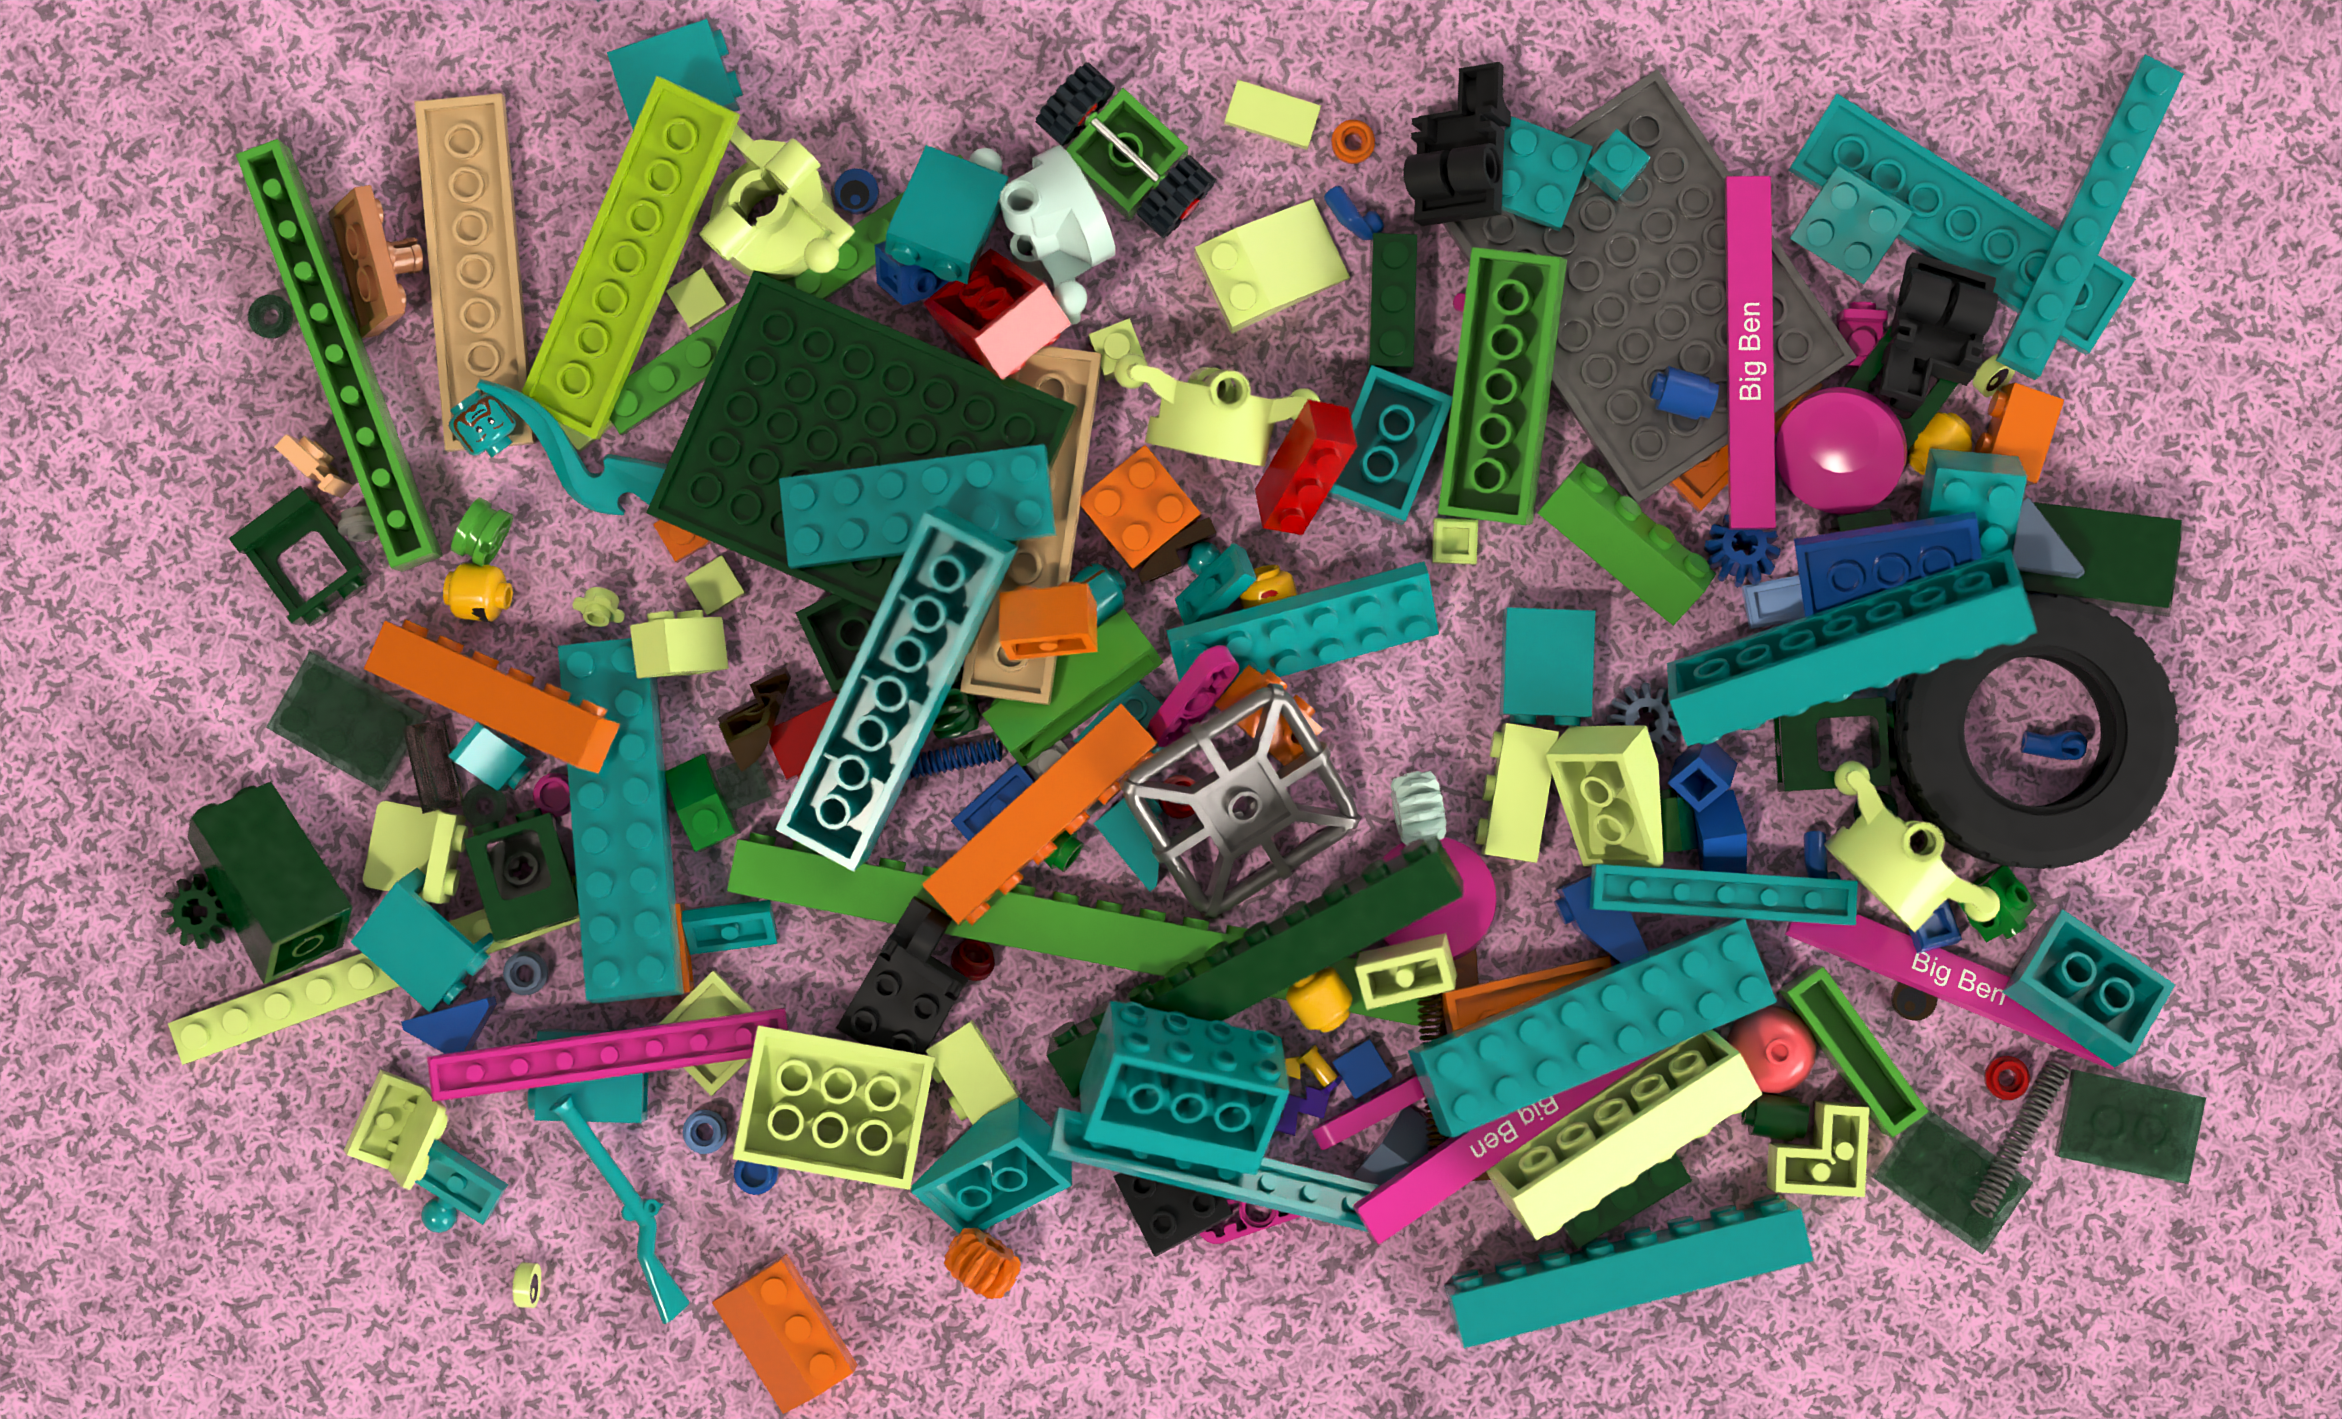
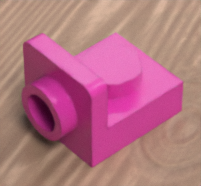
(1861, 328)

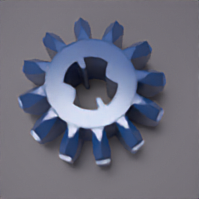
(1737, 562)

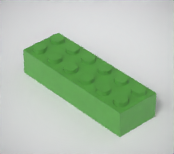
(1502, 386)

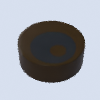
(1912, 1003)

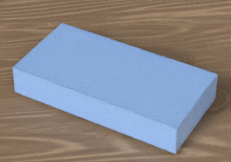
(1773, 602)

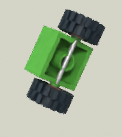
(1125, 151)

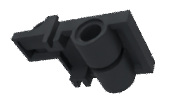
(1461, 152)
(1936, 329)
(906, 987)
(1169, 1212)

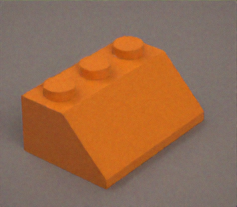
(785, 1334)

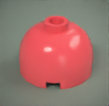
(1774, 1047)

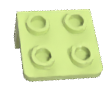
(412, 840)
(397, 1128)

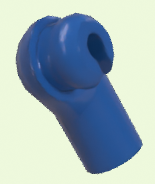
(1350, 217)
(2061, 745)
(1816, 856)

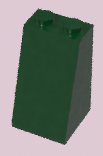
(2124, 556)
(270, 881)

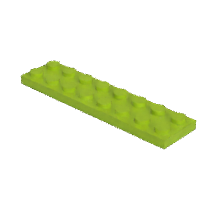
(629, 256)

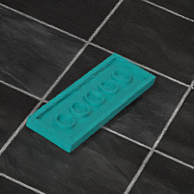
(879, 507)
(1317, 625)

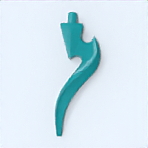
(592, 490)

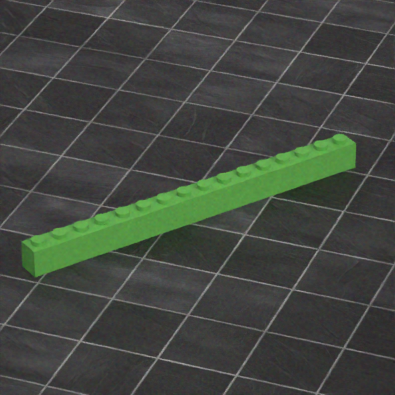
(1015, 919)

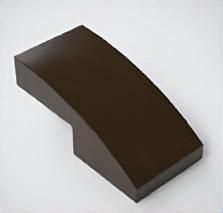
(1166, 558)

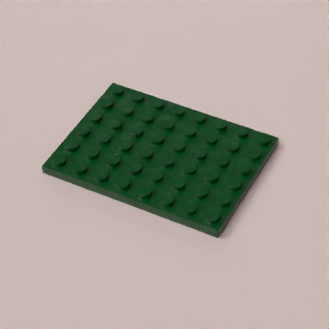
(830, 392)

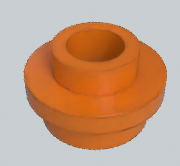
(1357, 128)

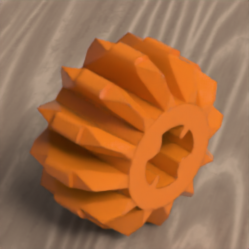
(982, 1263)

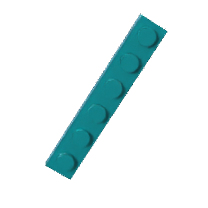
(1723, 894)

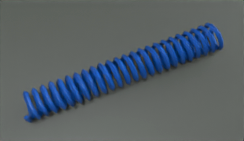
(940, 765)

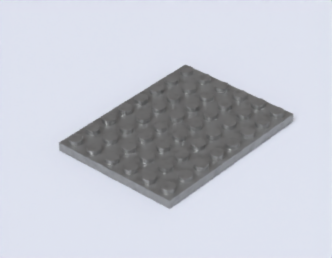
(1652, 293)

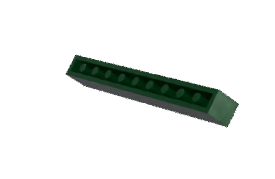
(1285, 950)

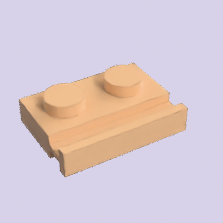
(314, 463)

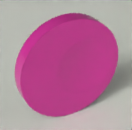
(1841, 450)
(1463, 920)

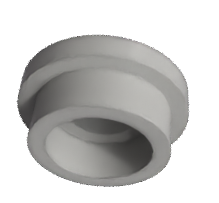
(357, 524)

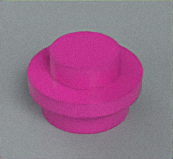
(552, 794)

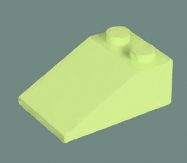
(1270, 264)
(1610, 794)

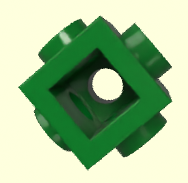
(2014, 904)

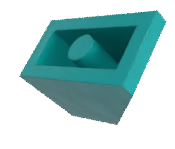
(493, 757)
(1130, 841)

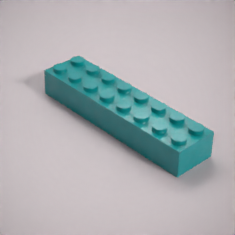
(1850, 648)
(896, 687)
(622, 833)
(1591, 1027)
(1627, 1271)

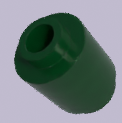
(1776, 1117)

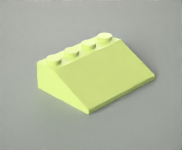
(833, 1107)

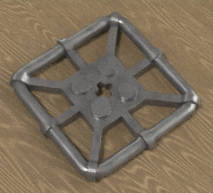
(1245, 775)

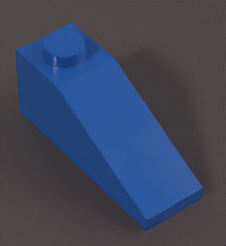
(1608, 930)

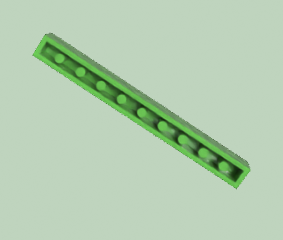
(339, 355)

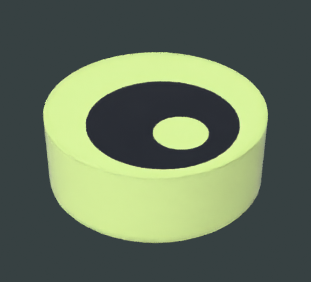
(1992, 376)
(527, 1285)

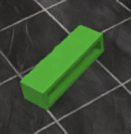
(1627, 543)
(1080, 689)
(1853, 1050)

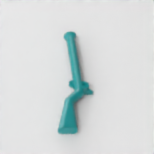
(664, 1290)

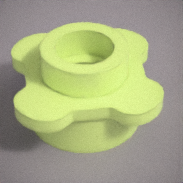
(599, 607)

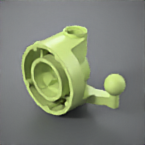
(799, 230)
(1208, 423)
(1881, 859)

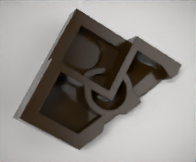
(751, 725)

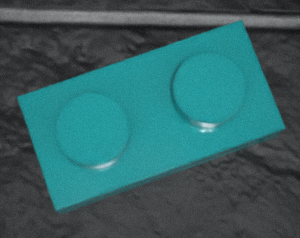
(729, 927)

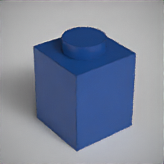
(1702, 774)

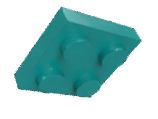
(1540, 172)
(1852, 223)

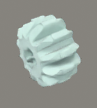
(1418, 807)

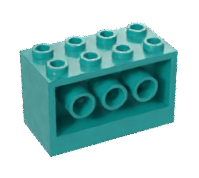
(1183, 1087)

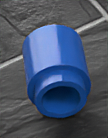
(1684, 393)

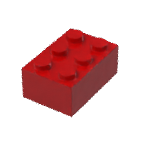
(998, 315)

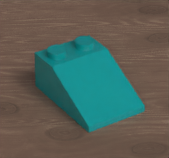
(994, 1170)

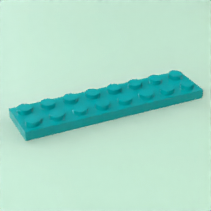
(1956, 215)

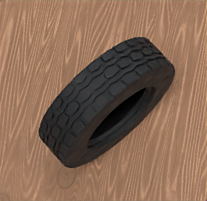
(2114, 797)

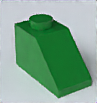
(701, 804)

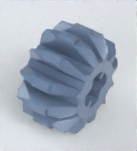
(1630, 713)

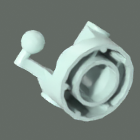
(1056, 220)

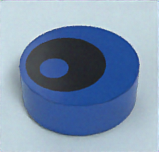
(856, 191)

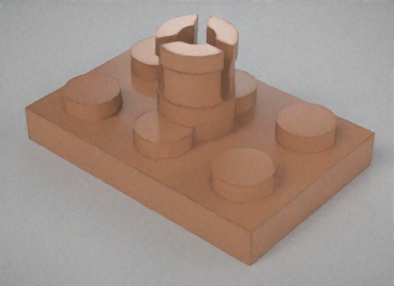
(372, 261)

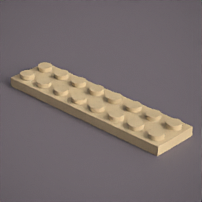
(472, 251)
(1043, 560)

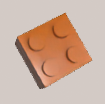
(1138, 508)

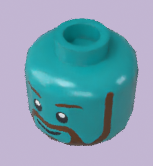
(482, 424)
(1105, 586)

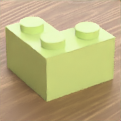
(1833, 1162)

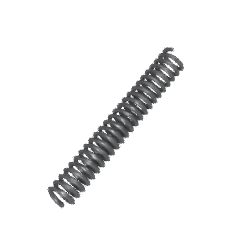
(2026, 1132)

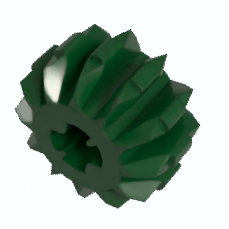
(958, 713)
(192, 894)

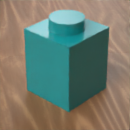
(1616, 165)

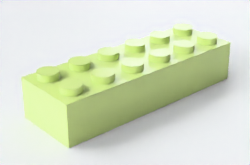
(1624, 1131)

